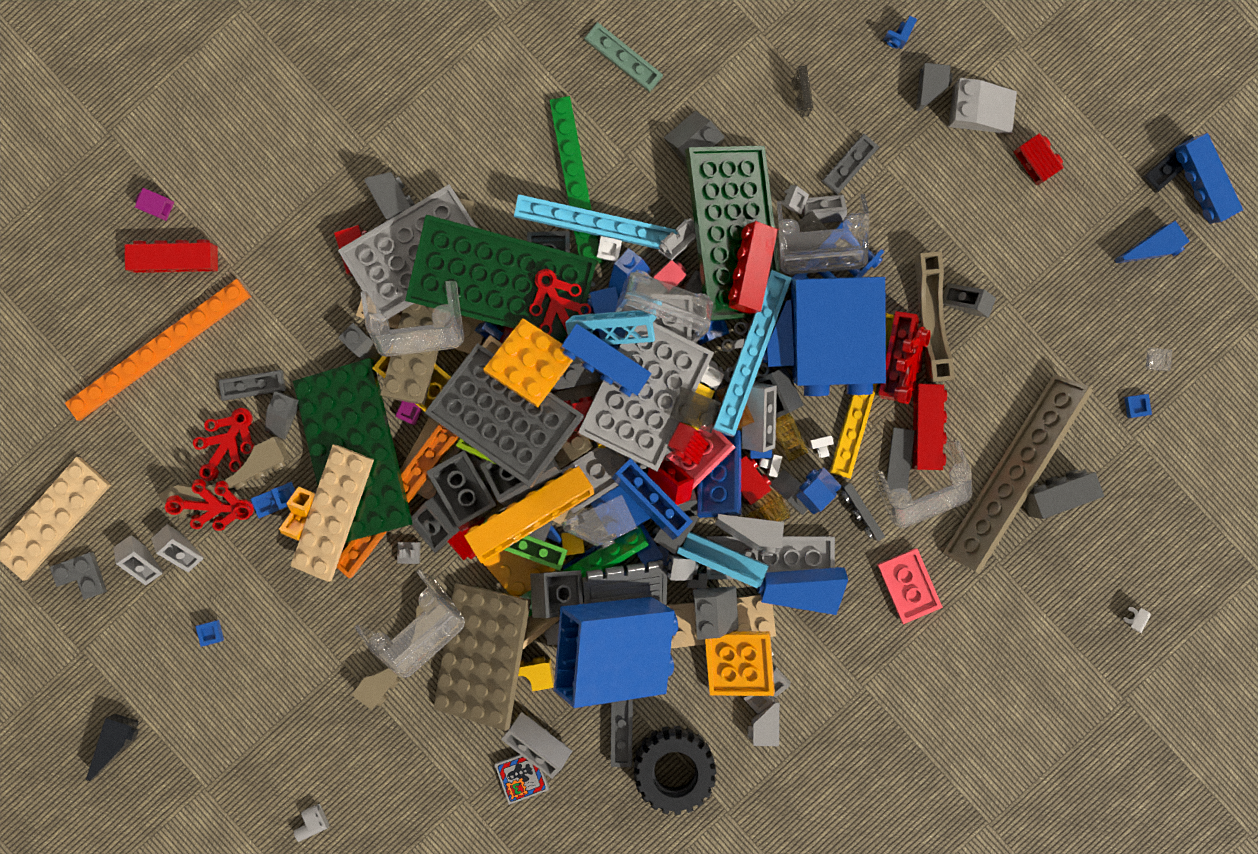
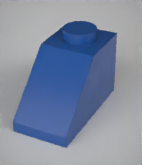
(626, 264)

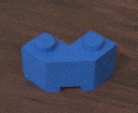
(818, 490)

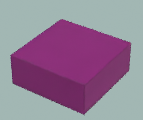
(409, 412)

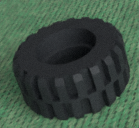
(680, 797)

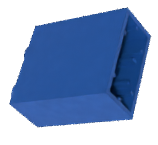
(838, 334)
(614, 651)

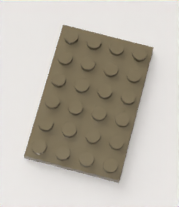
(484, 658)

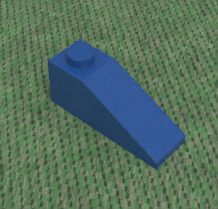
(1161, 243)
(780, 345)

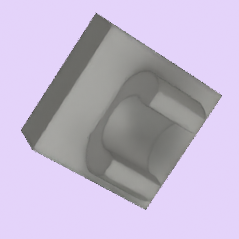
(795, 199)
(408, 552)

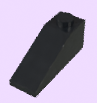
(114, 738)

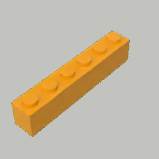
(529, 514)

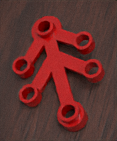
(557, 303)
(912, 364)
(227, 442)
(212, 506)

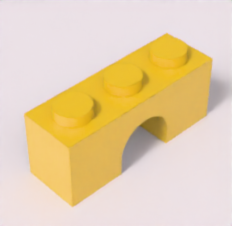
(538, 673)

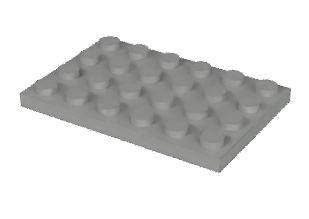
(386, 255)
(642, 423)

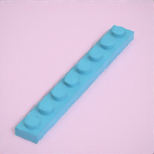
(590, 222)
(751, 355)

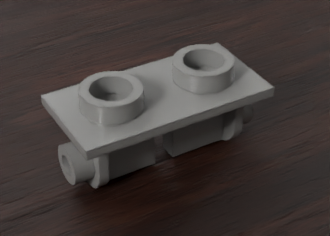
(675, 244)

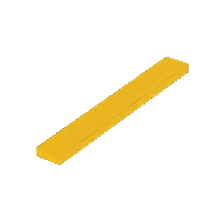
(855, 424)

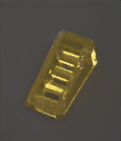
(787, 418)
(771, 504)

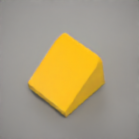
(572, 544)

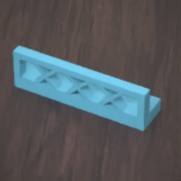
(614, 320)
(723, 559)

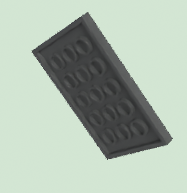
(502, 422)

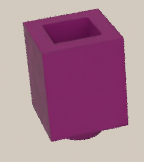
(154, 204)

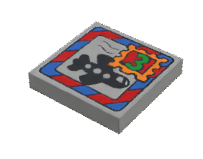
(520, 778)

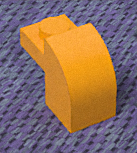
(299, 506)

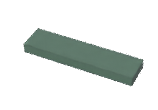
(623, 57)

